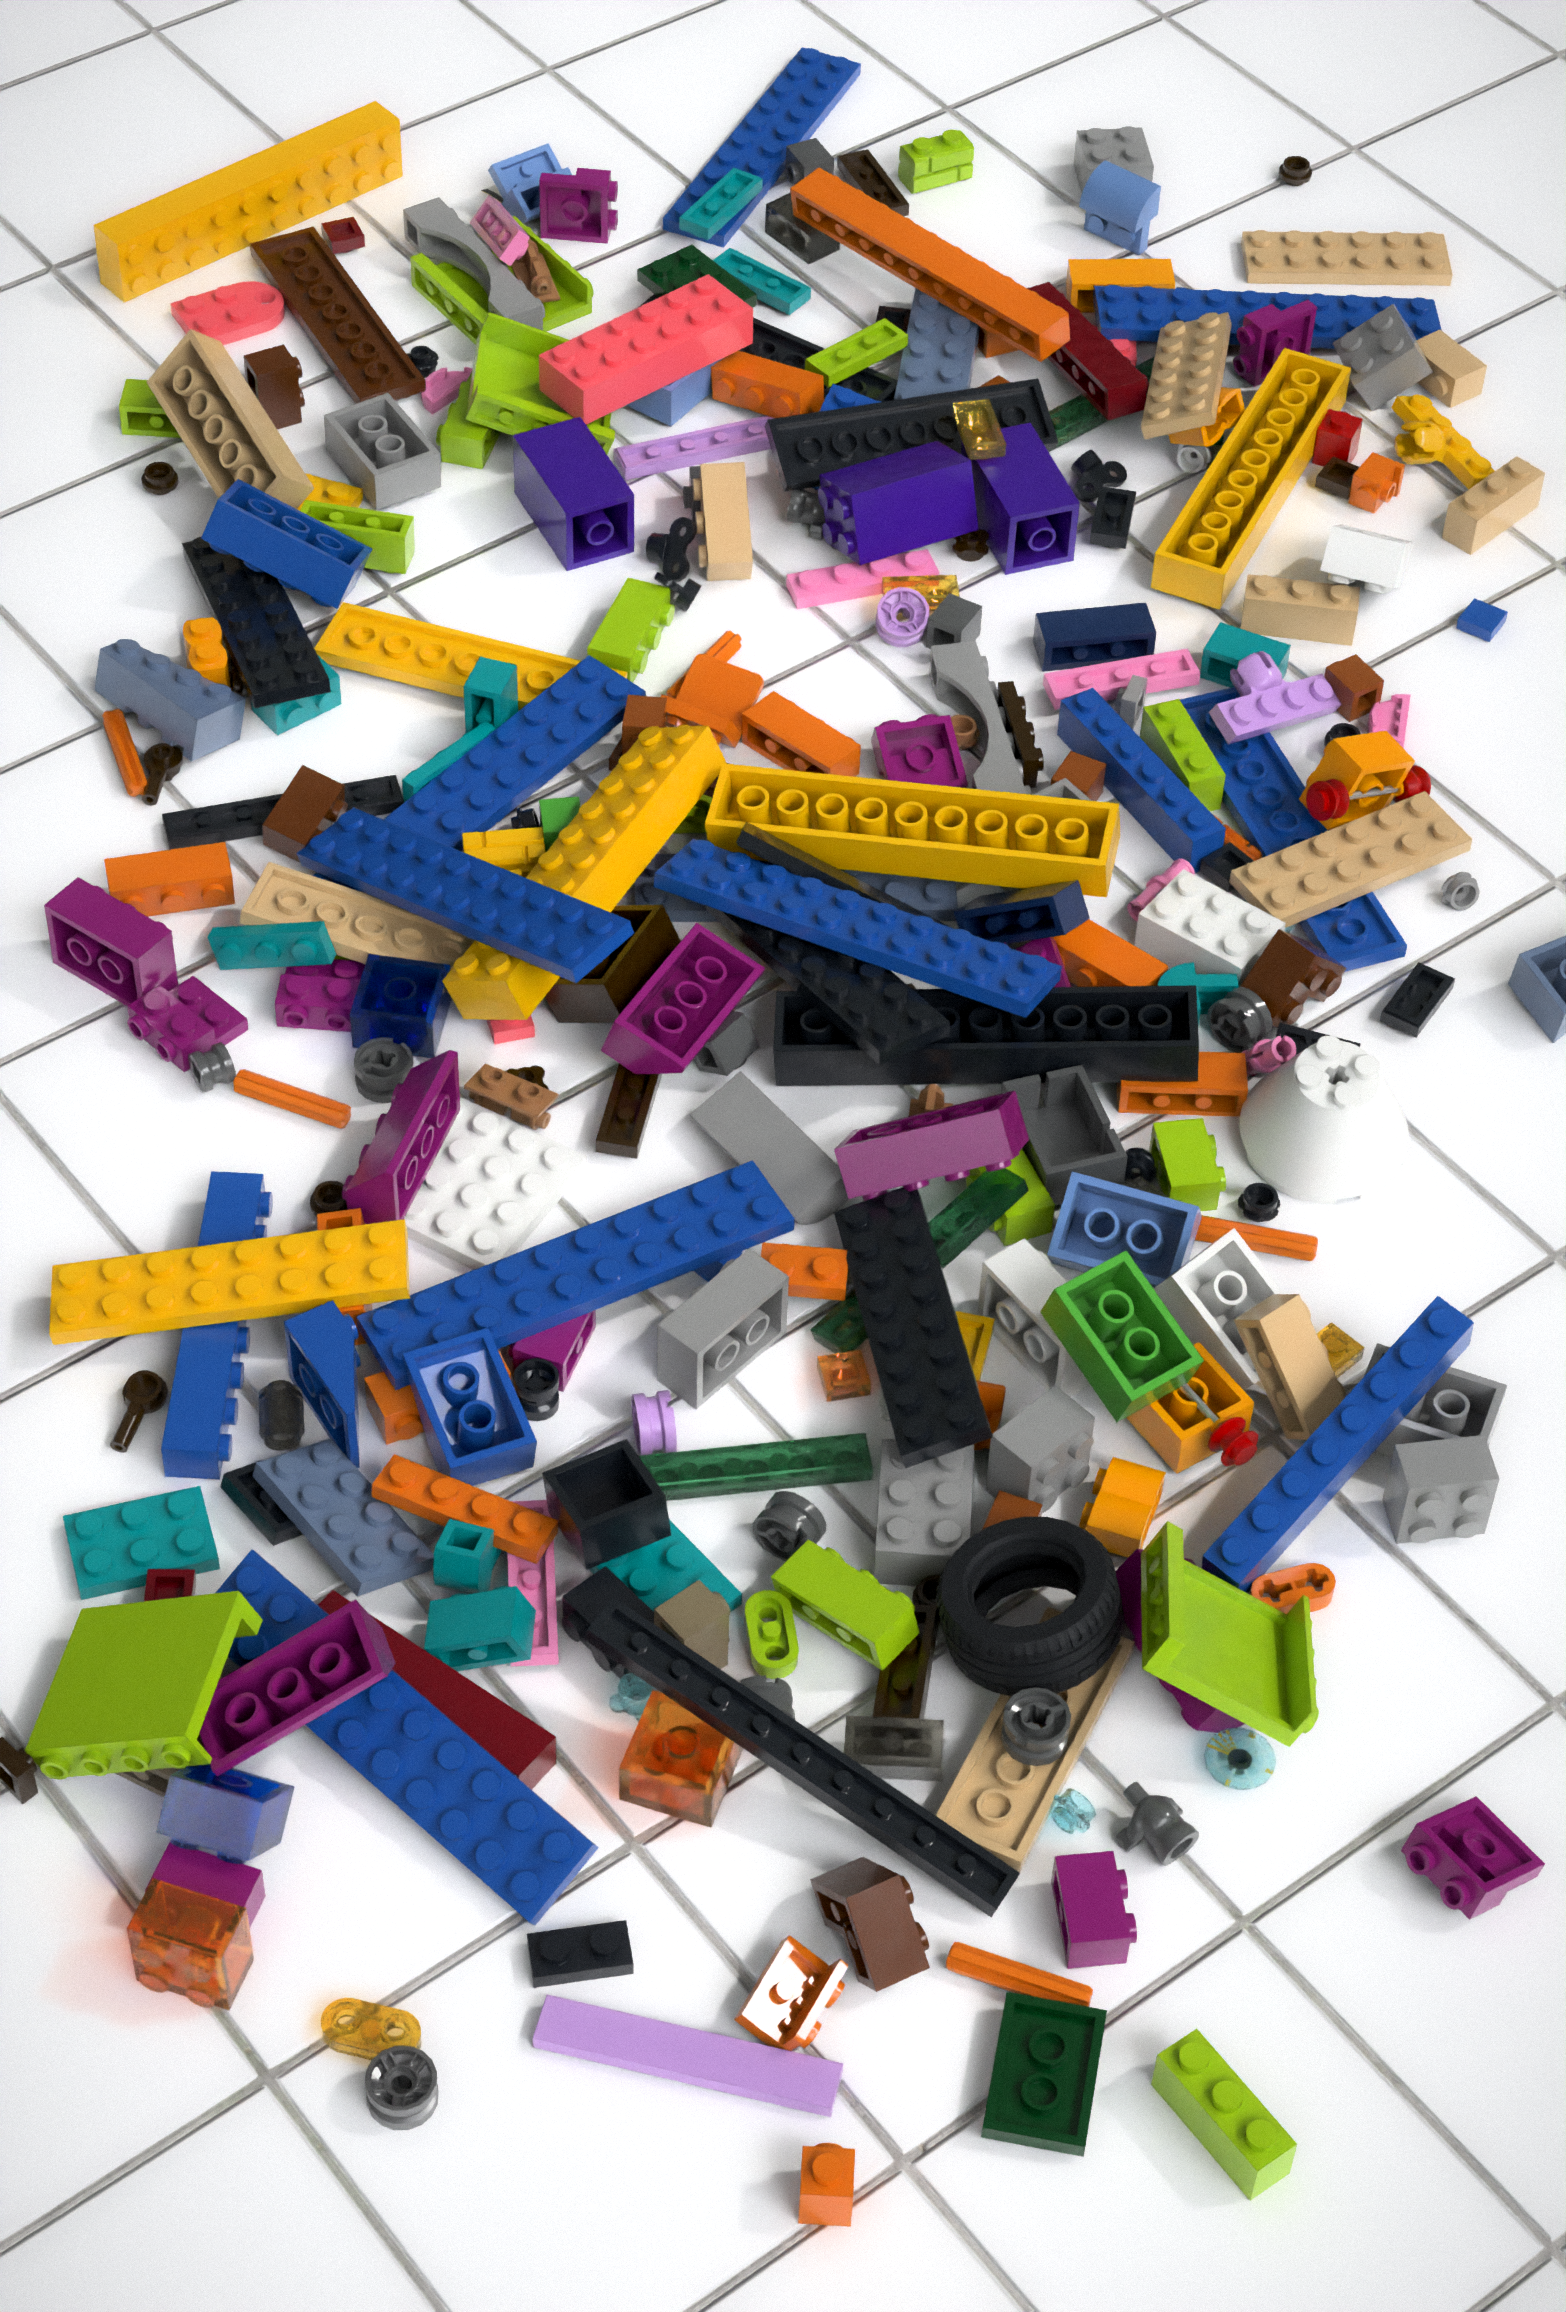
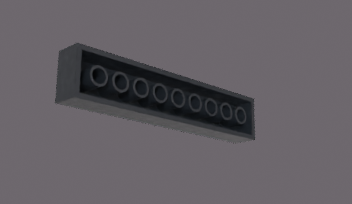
(1108, 1030)

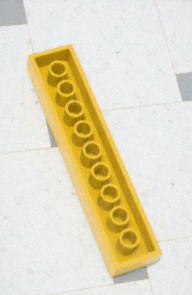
(248, 201)
(1249, 480)
(921, 828)
(597, 858)

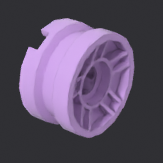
(912, 606)
(653, 1423)

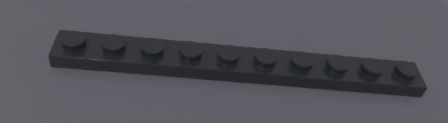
(802, 1756)

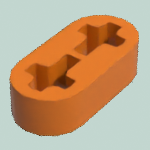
(1290, 1586)

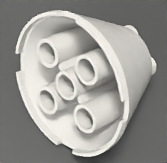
(1325, 1125)

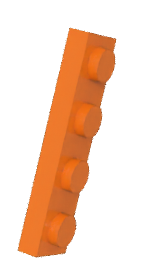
(445, 1498)

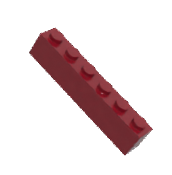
(1095, 364)
(497, 1727)

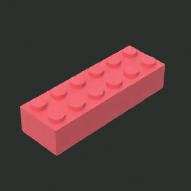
(645, 349)

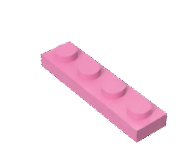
(500, 231)
(855, 580)
(1162, 671)
(539, 1588)

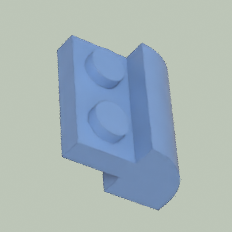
(519, 180)
(1120, 206)

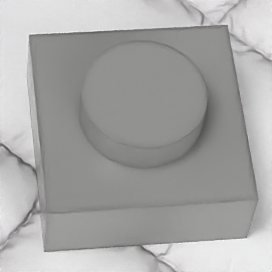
(1131, 700)

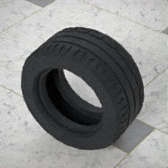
(1027, 1556)

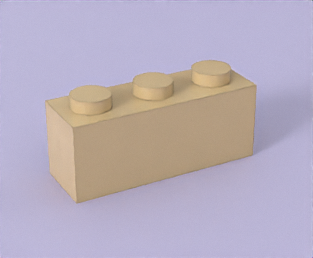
(1493, 505)
(723, 521)
(1300, 609)
(1291, 1363)

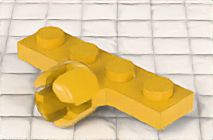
(1434, 439)

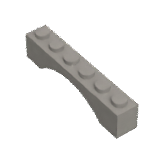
(443, 236)
(963, 684)

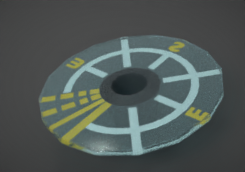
(1240, 1758)

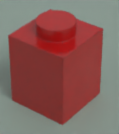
(1337, 437)

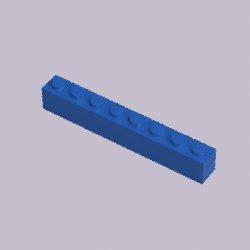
(210, 1355)
(1339, 1446)

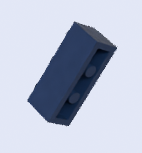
(1093, 635)
(1025, 913)

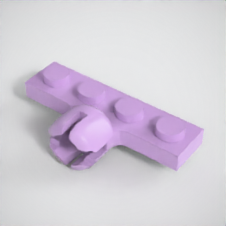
(1270, 701)

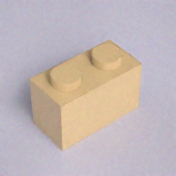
(1455, 370)

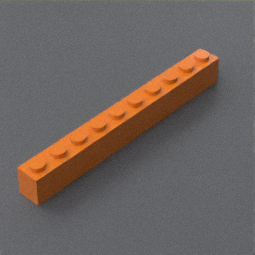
(931, 264)

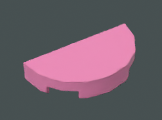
(443, 388)
(1390, 717)

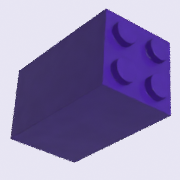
(573, 493)
(898, 502)
(1025, 504)

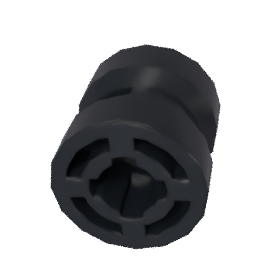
(537, 1388)

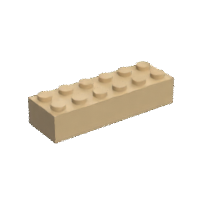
(225, 421)

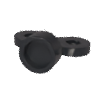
(1095, 474)
(672, 548)
(686, 593)

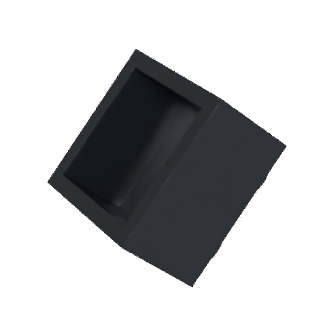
(606, 1504)

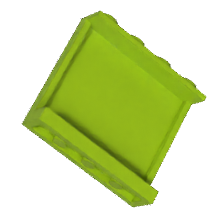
(466, 302)
(506, 381)
(1226, 1643)
(138, 1685)

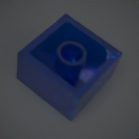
(401, 1002)
(225, 1813)

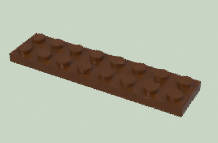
(337, 316)

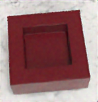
(343, 235)
(169, 1583)

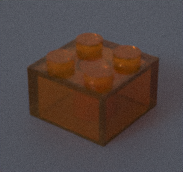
(677, 1763)
(190, 1945)

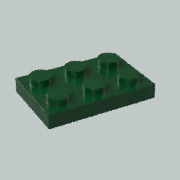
(685, 267)
(1044, 2074)

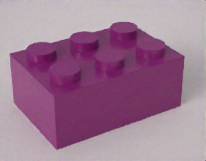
(109, 943)

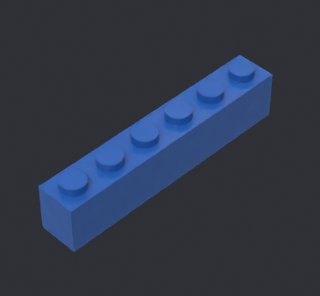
(1140, 779)

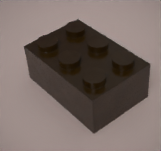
(622, 974)

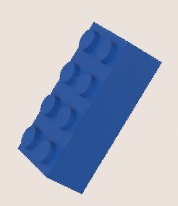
(286, 544)

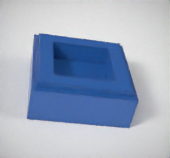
(1481, 620)

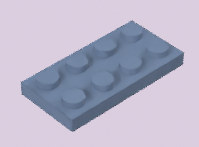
(341, 1519)

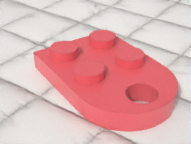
(231, 311)

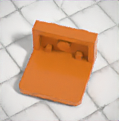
(716, 697)

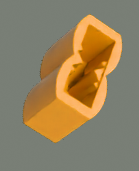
(1228, 414)
(205, 649)
(1123, 1505)

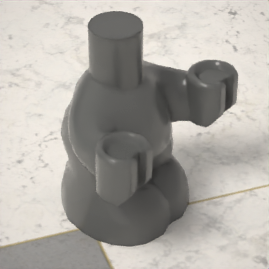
(805, 508)
(1159, 1822)

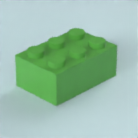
(1121, 1336)

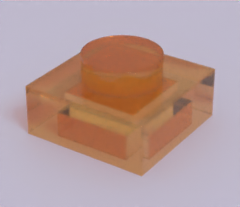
(843, 1375)

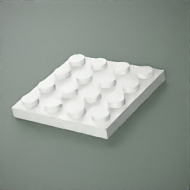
(489, 1187)

